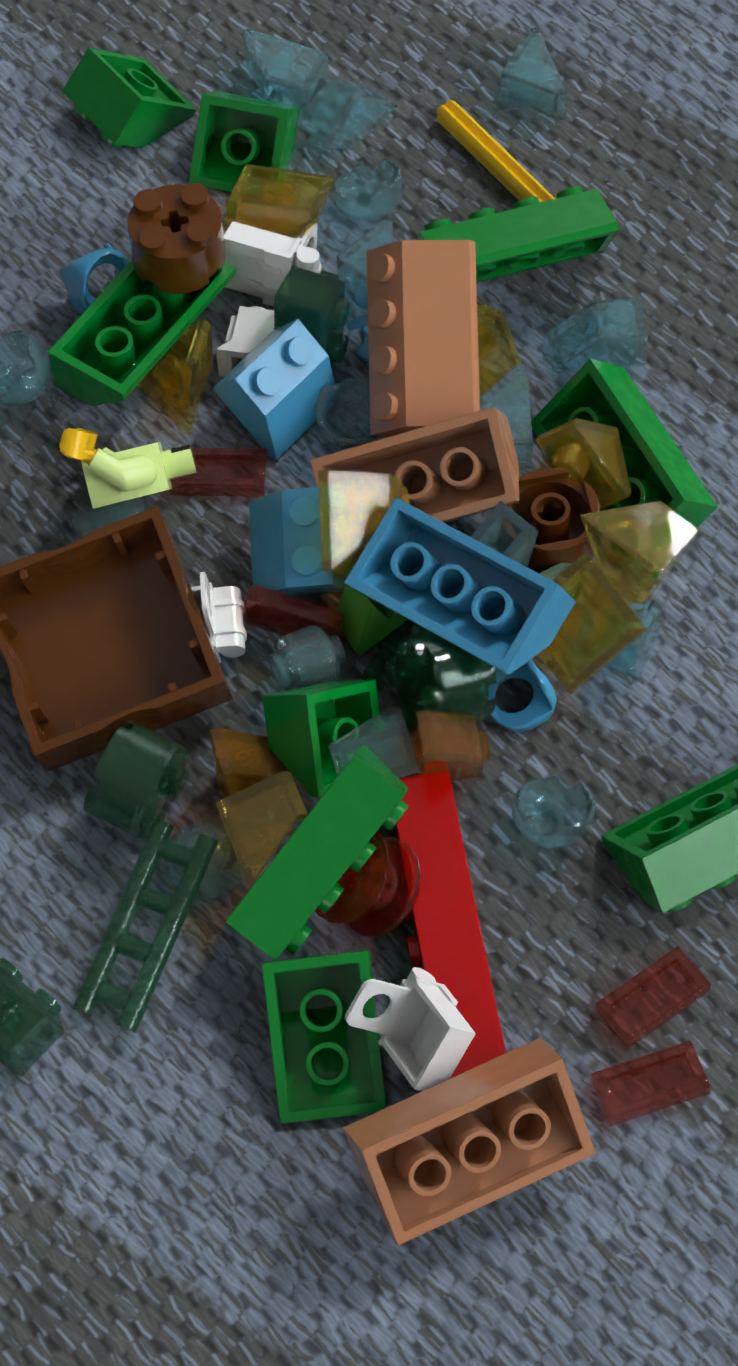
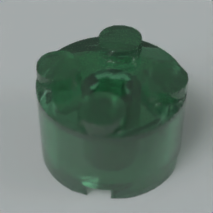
(439, 678)
(136, 778)

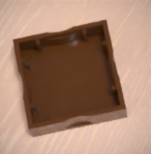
(105, 639)

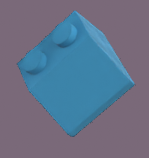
(278, 387)
(288, 544)

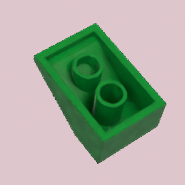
(317, 1057)

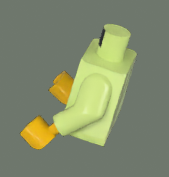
(126, 473)

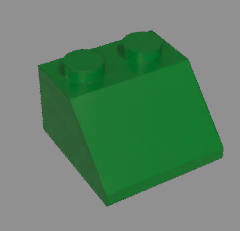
(125, 98)
(240, 132)
(310, 719)

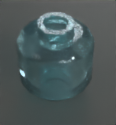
(306, 658)

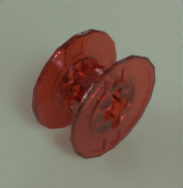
(380, 892)

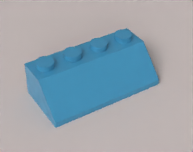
(459, 588)

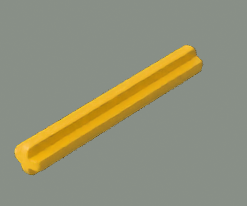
(490, 153)

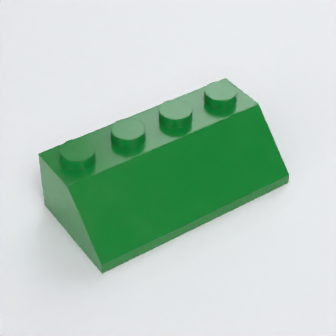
(532, 232)
(126, 335)
(652, 459)
(681, 844)
(319, 853)

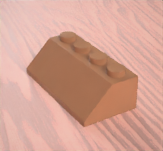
(421, 334)
(446, 466)
(470, 1140)

